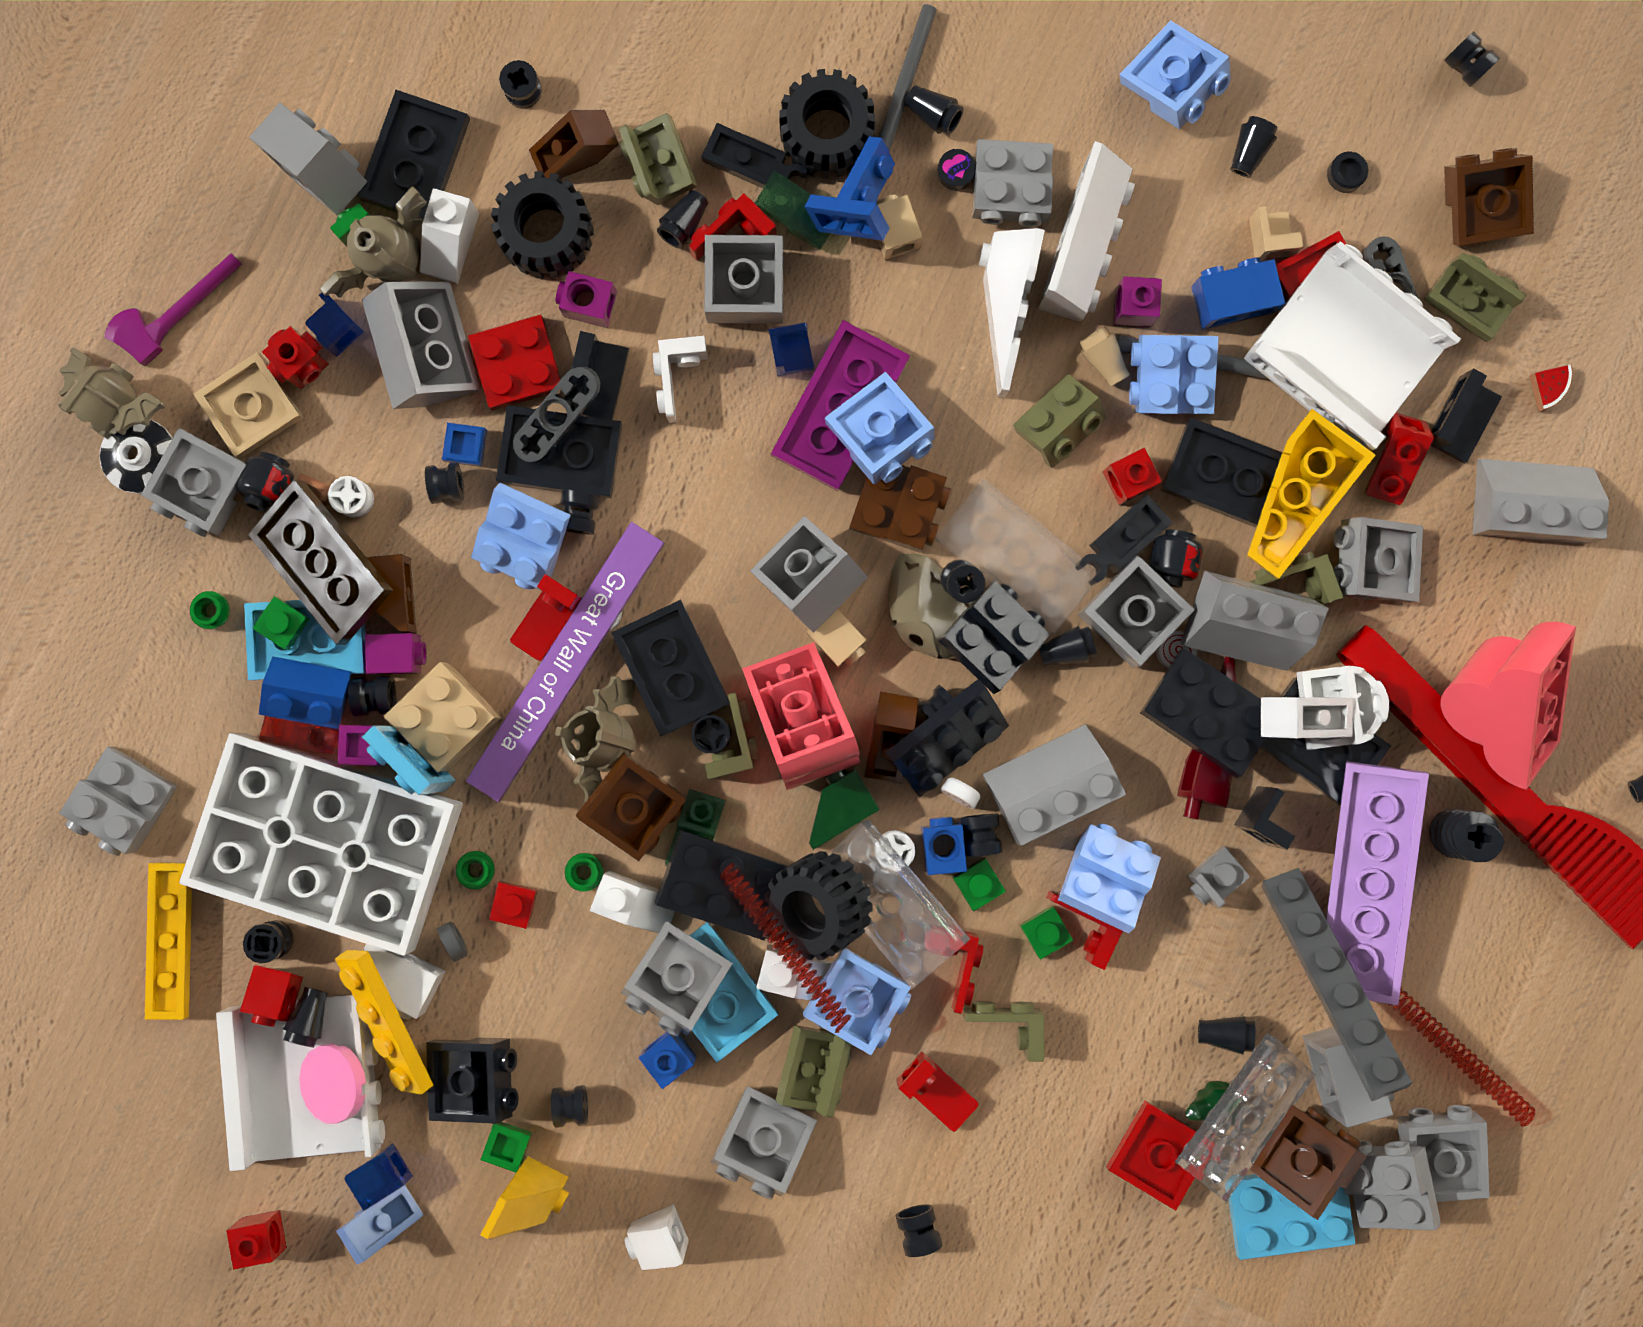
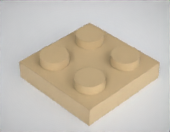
(247, 406)

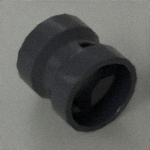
(1465, 52)
(580, 521)
(371, 695)
(707, 737)
(981, 835)
(276, 937)
(919, 1230)

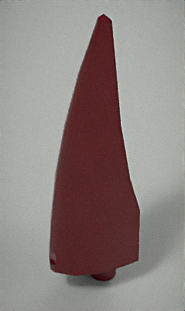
(1201, 778)

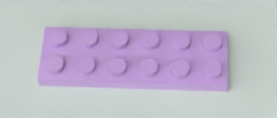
(1376, 872)

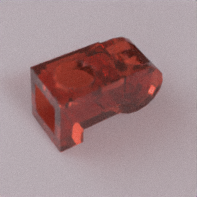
(299, 735)

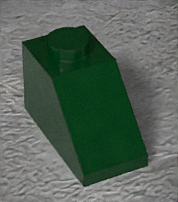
(841, 806)

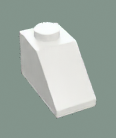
(446, 235)
(1306, 717)
(630, 903)
(407, 979)
(778, 979)
(657, 1240)

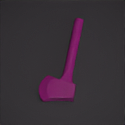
(144, 340)

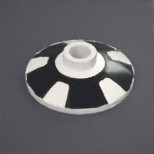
(135, 473)

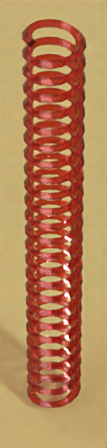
(788, 951)
(1464, 1061)

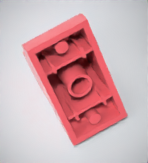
(1514, 699)
(802, 716)

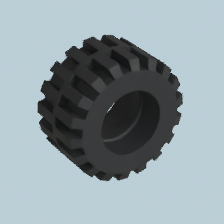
(819, 94)
(525, 200)
(838, 892)

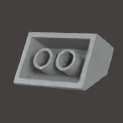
(420, 343)
(1539, 502)
(1252, 622)
(1053, 785)

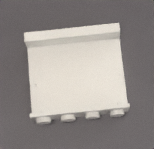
(1351, 344)
(264, 1095)

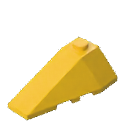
(1308, 483)
(527, 1200)

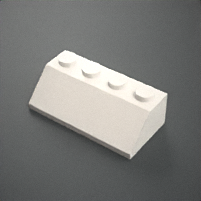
(1086, 235)

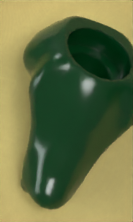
(1206, 1100)

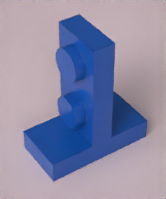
(856, 206)

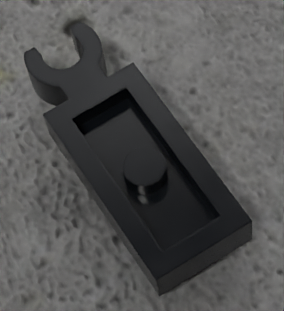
(747, 157)
(1125, 538)

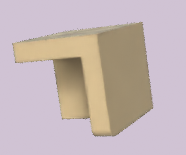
(1273, 235)

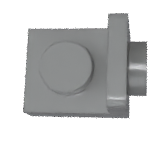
(1217, 878)

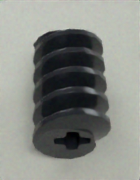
(1466, 835)

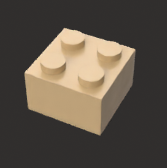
(443, 717)

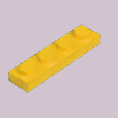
(167, 943)
(381, 1016)

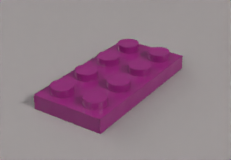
(845, 369)

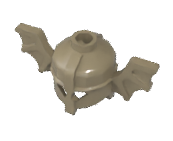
(381, 248)
(104, 396)
(602, 734)

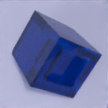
(333, 326)
(791, 349)
(378, 1177)

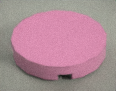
(332, 1083)

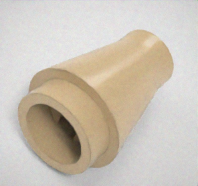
(1105, 355)

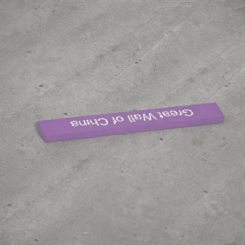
(565, 662)

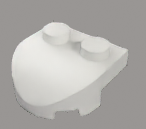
(1368, 696)

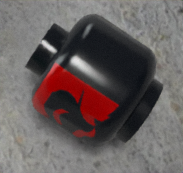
(264, 480)
(1176, 557)

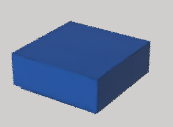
(464, 444)

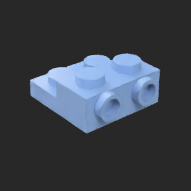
(1177, 74)
(1174, 374)
(881, 429)
(520, 537)
(1109, 877)
(869, 996)

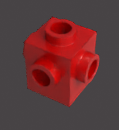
(294, 357)

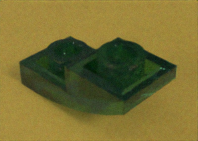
(785, 203)
(699, 816)

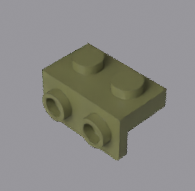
(657, 159)
(1475, 295)
(1061, 420)
(814, 1071)

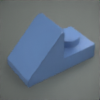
(379, 1224)

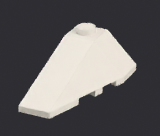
(1007, 279)

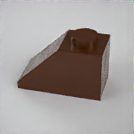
(574, 143)
(399, 605)
(892, 722)

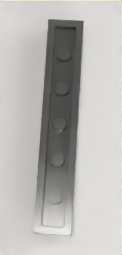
(1336, 985)

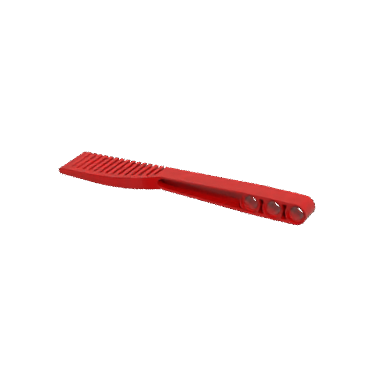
(1581, 849)

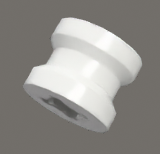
(342, 495)
(905, 851)

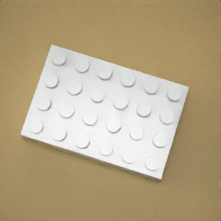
(321, 843)

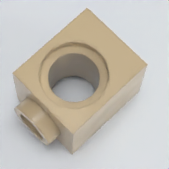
(904, 231)
(839, 640)

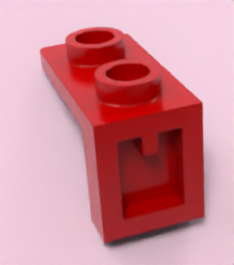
(744, 210)
(1400, 459)
(545, 618)
(1099, 943)
(971, 958)
(937, 1091)

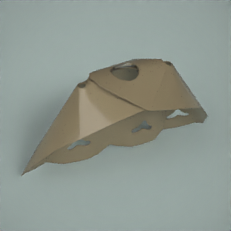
(921, 605)

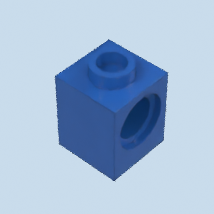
(949, 863)
(667, 1058)

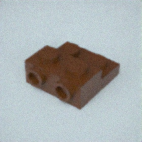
(1490, 196)
(902, 508)
(631, 807)
(1308, 1160)

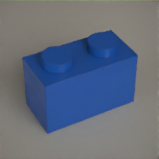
(1237, 293)
(304, 692)

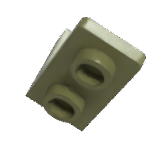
(1320, 580)
(726, 761)
(1029, 1038)

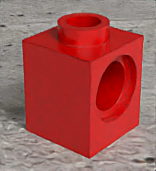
(1131, 476)
(270, 995)
(256, 1239)

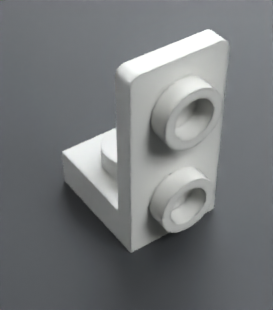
(684, 352)

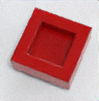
(513, 904)

